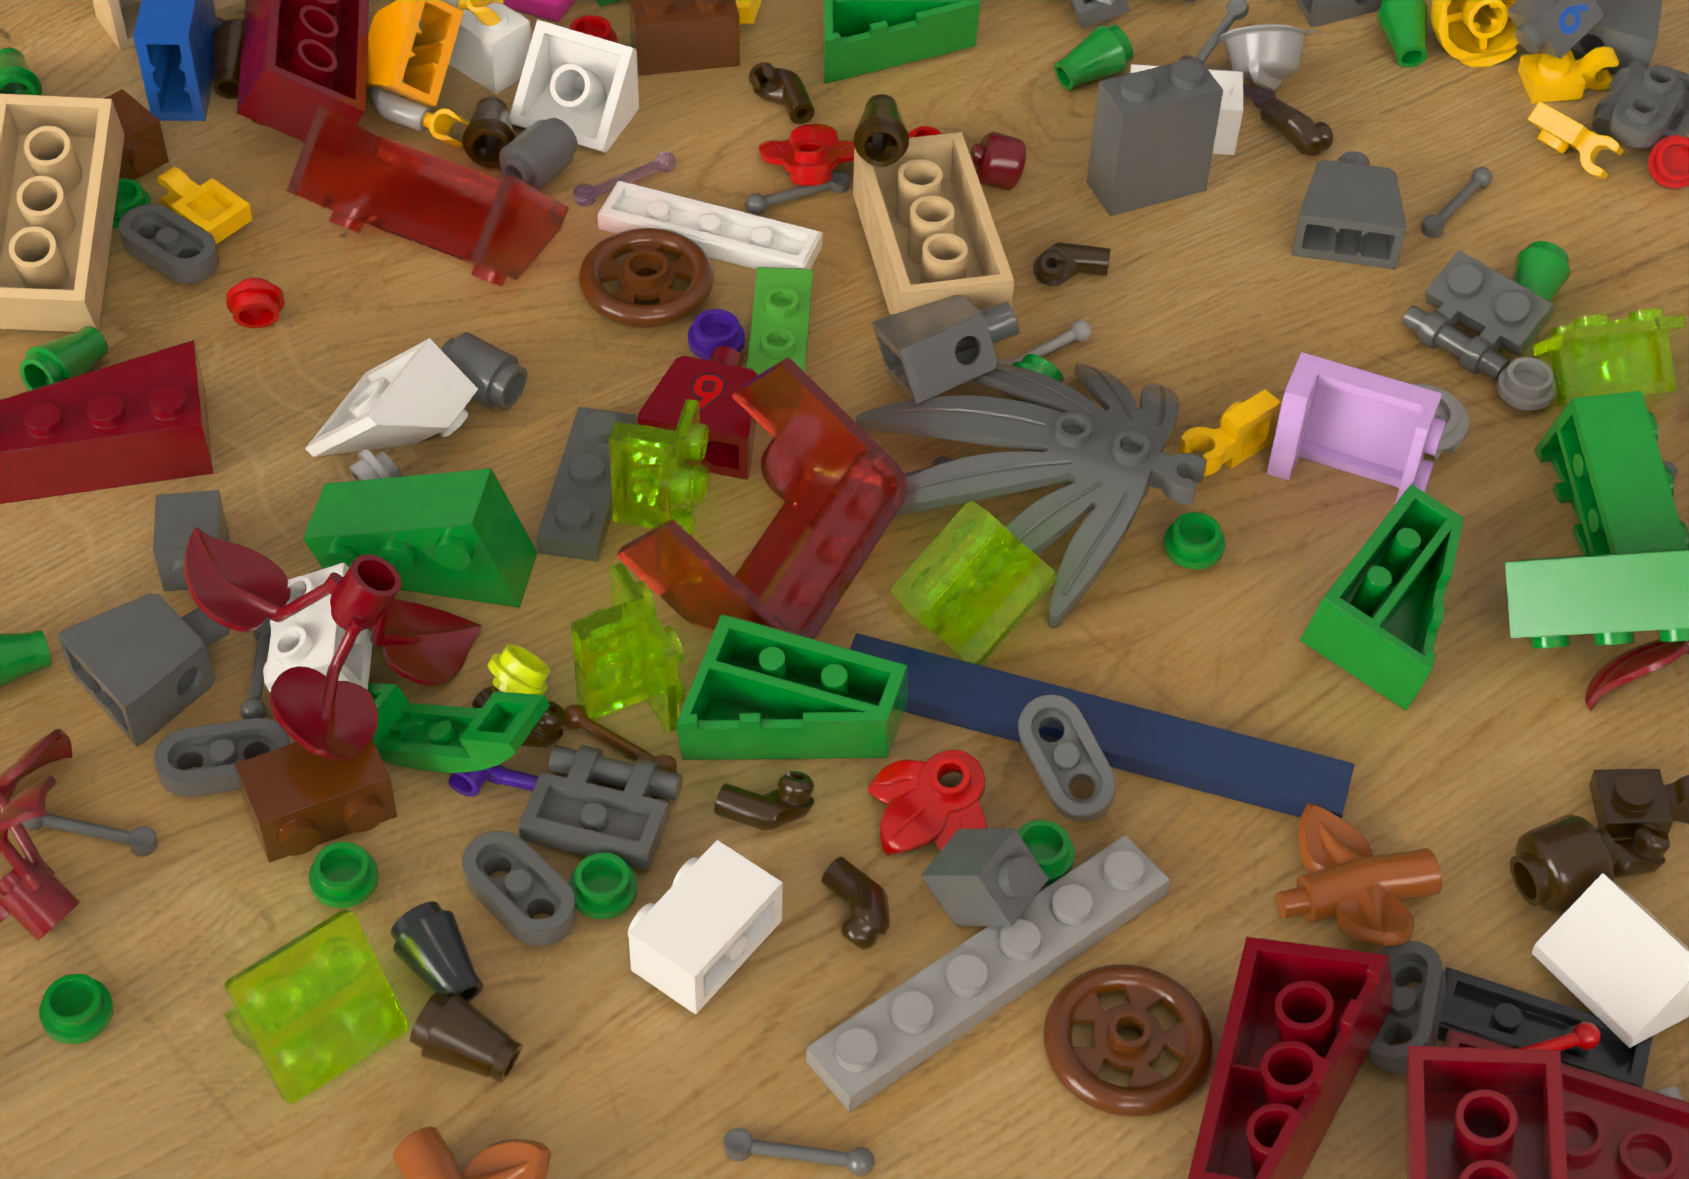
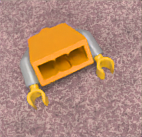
(410, 57)

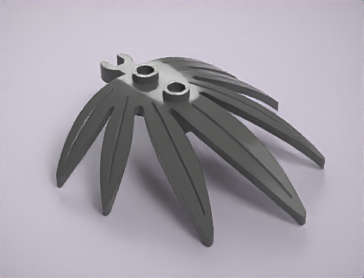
(1065, 439)

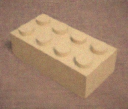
(56, 209)
(931, 227)

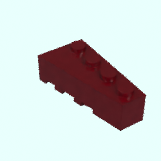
(107, 428)
(1288, 1056)

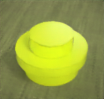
(519, 671)

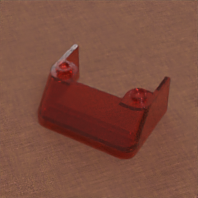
(424, 198)
(836, 508)

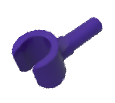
(471, 782)

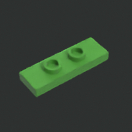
(780, 317)

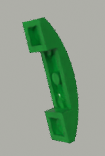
(452, 736)

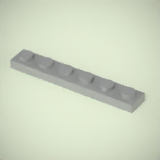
(985, 973)

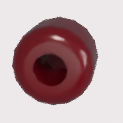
(999, 160)

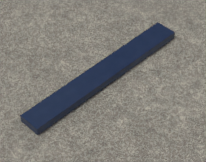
(1128, 735)

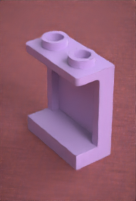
(1356, 424)

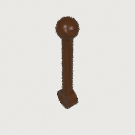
(577, 718)

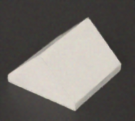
(580, 82)
(1619, 962)

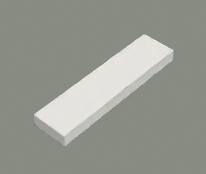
(718, 230)

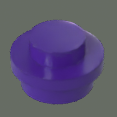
(715, 329)

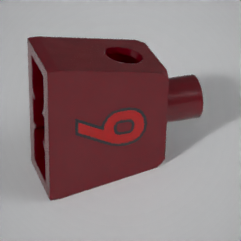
(712, 385)

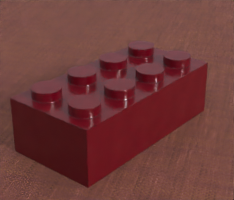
(303, 59)
(1484, 1114)

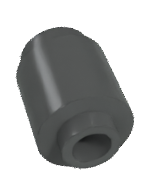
(539, 152)
(489, 368)

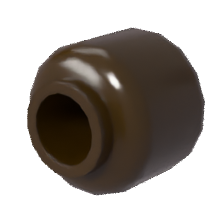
(1561, 861)

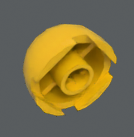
(1475, 30)

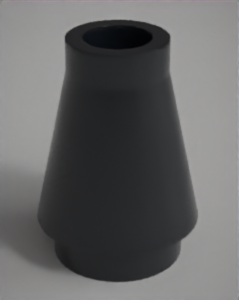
(435, 950)

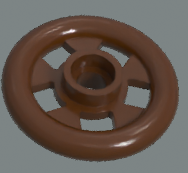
(646, 277)
(1148, 1089)

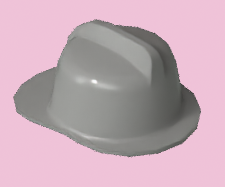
(1266, 52)

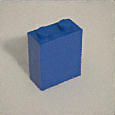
(176, 56)

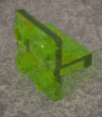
(1613, 355)
(659, 471)
(973, 583)
(627, 655)
(315, 1006)

